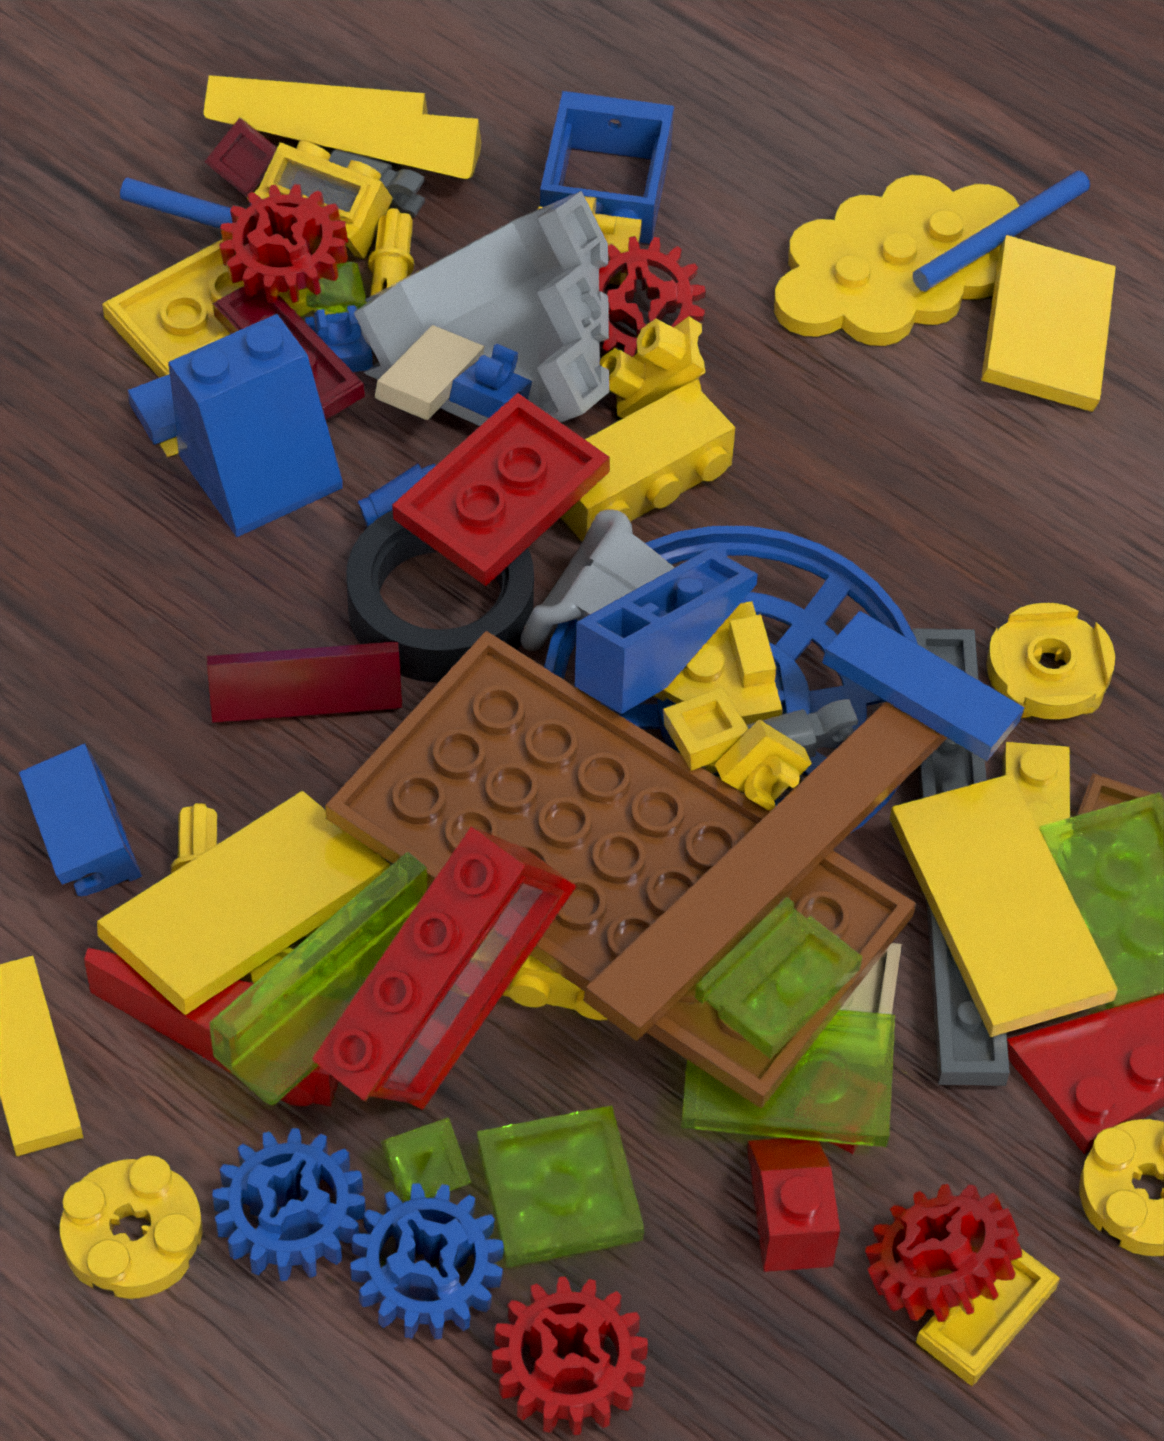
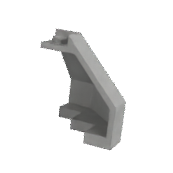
(516, 288)

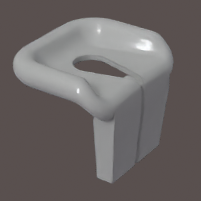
(601, 571)

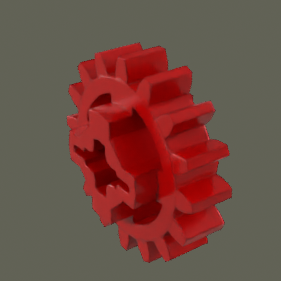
(284, 243)
(665, 295)
(943, 1252)
(572, 1385)

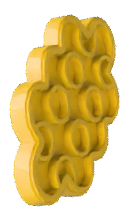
(862, 263)

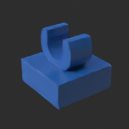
(343, 337)
(490, 383)

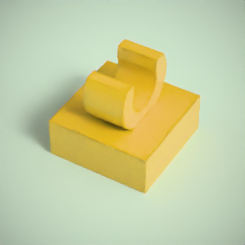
(704, 728)
(763, 764)

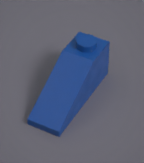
(655, 630)

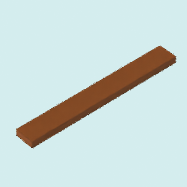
(760, 870)

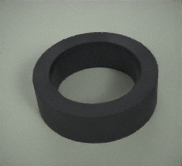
(423, 651)

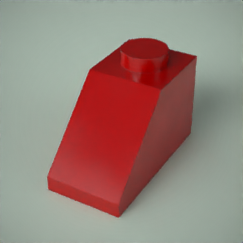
(793, 1204)

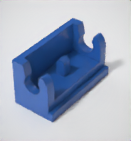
(79, 821)

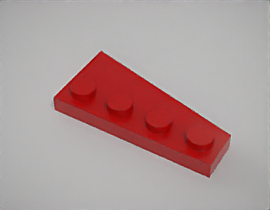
(1096, 1067)

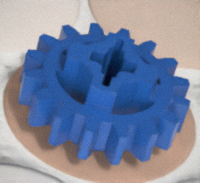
(277, 1179)
(450, 1239)

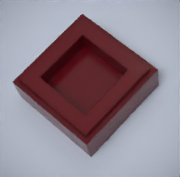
(242, 157)

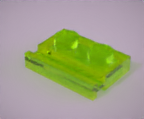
(778, 977)

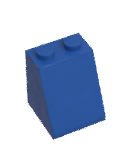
(253, 425)

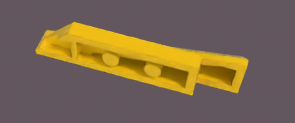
(350, 119)

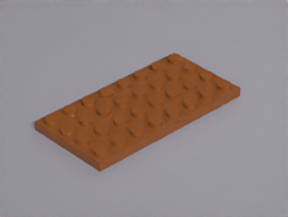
(611, 813)

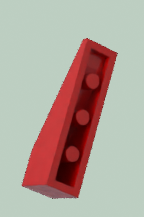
(127, 990)

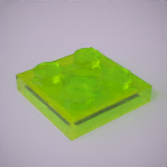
(560, 1186)

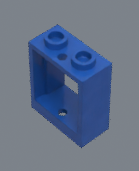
(642, 133)

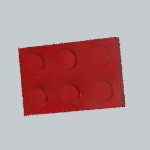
(501, 489)

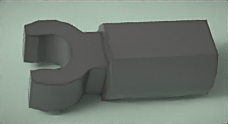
(401, 184)
(820, 729)

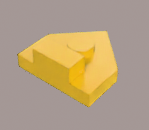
(738, 661)

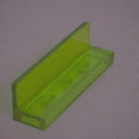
(291, 1009)

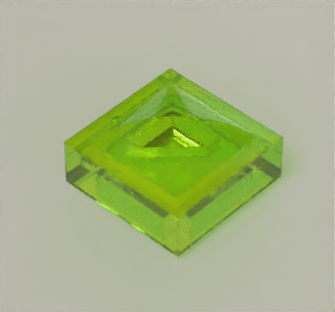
(426, 1157)

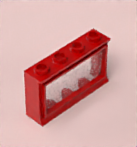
(444, 971)

